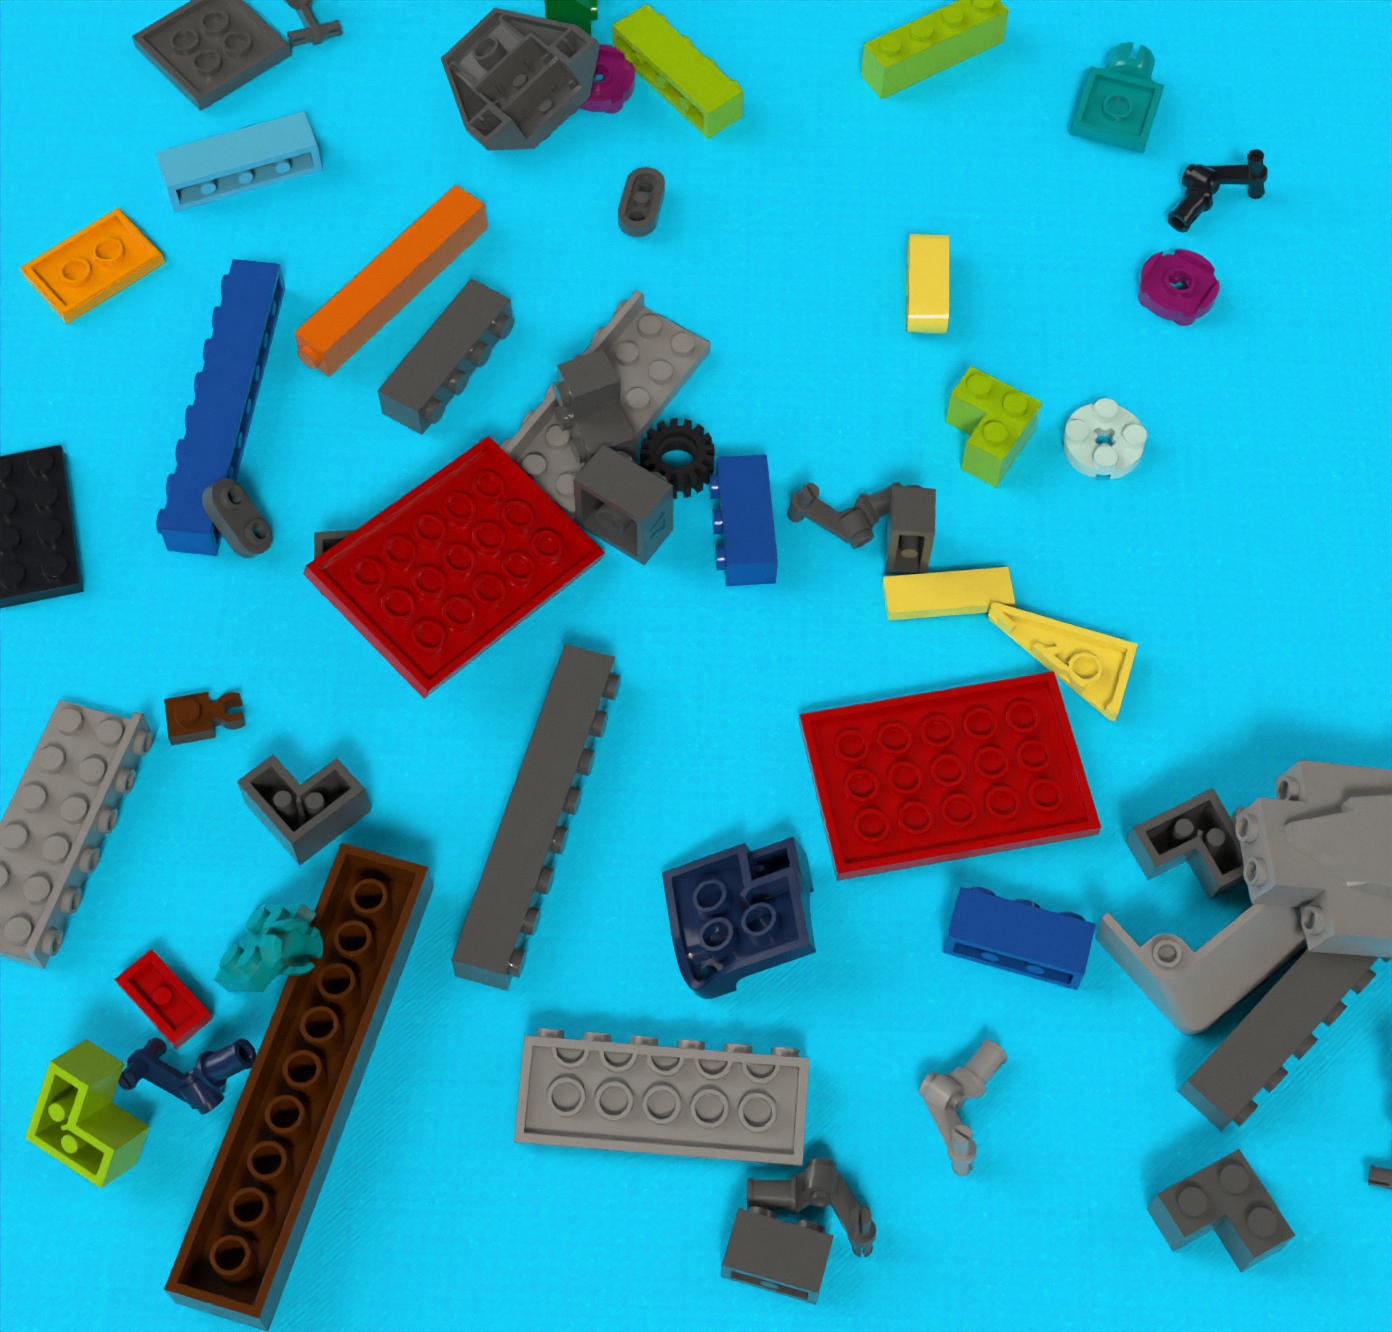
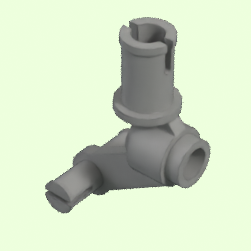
(947, 1093)

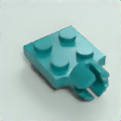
(1119, 100)
(273, 946)

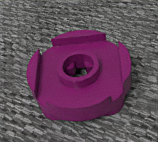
(616, 85)
(1172, 303)

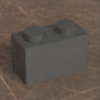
(910, 530)
(777, 1254)

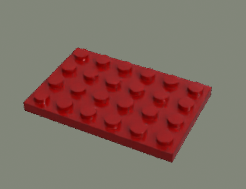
(453, 565)
(947, 775)

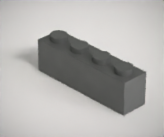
(446, 357)

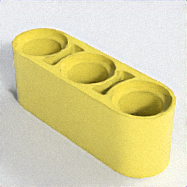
(927, 283)

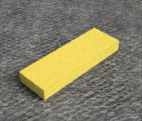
(946, 593)

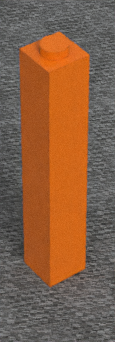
(390, 281)

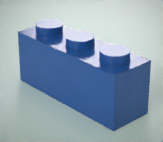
(744, 520)
(1019, 937)

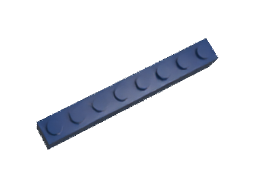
(223, 402)

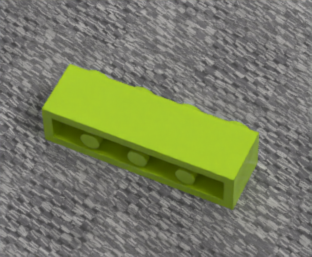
(932, 44)
(678, 71)

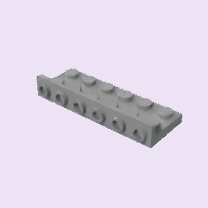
(652, 365)
(60, 821)
(662, 1098)

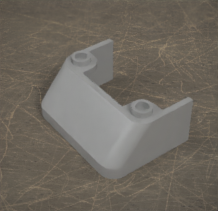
(1207, 984)

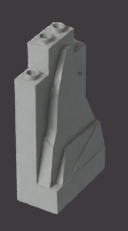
(1326, 852)

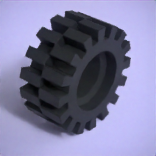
(682, 439)

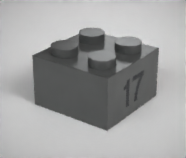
(624, 504)

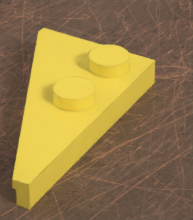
(1083, 659)

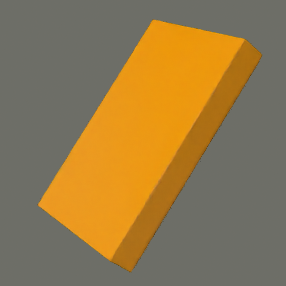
(92, 265)

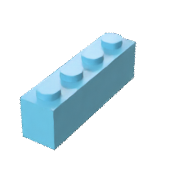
(239, 161)

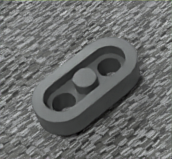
(638, 209)
(236, 518)

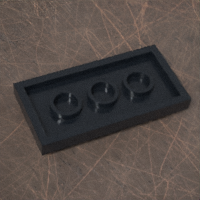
(36, 528)

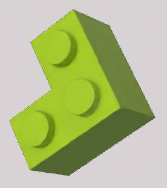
(996, 419)
(79, 1120)

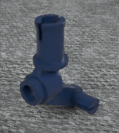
(198, 1086)

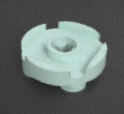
(1107, 420)

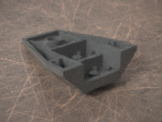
(519, 77)

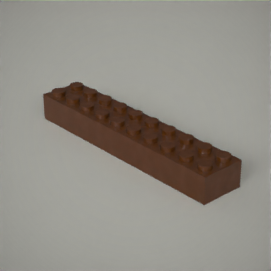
(300, 1092)

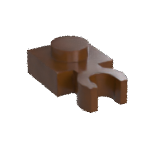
(194, 716)

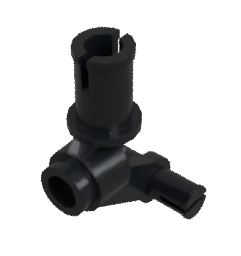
(1205, 181)

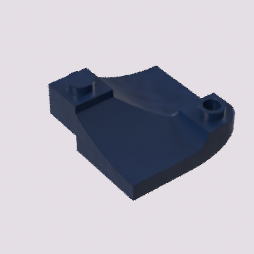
(739, 914)

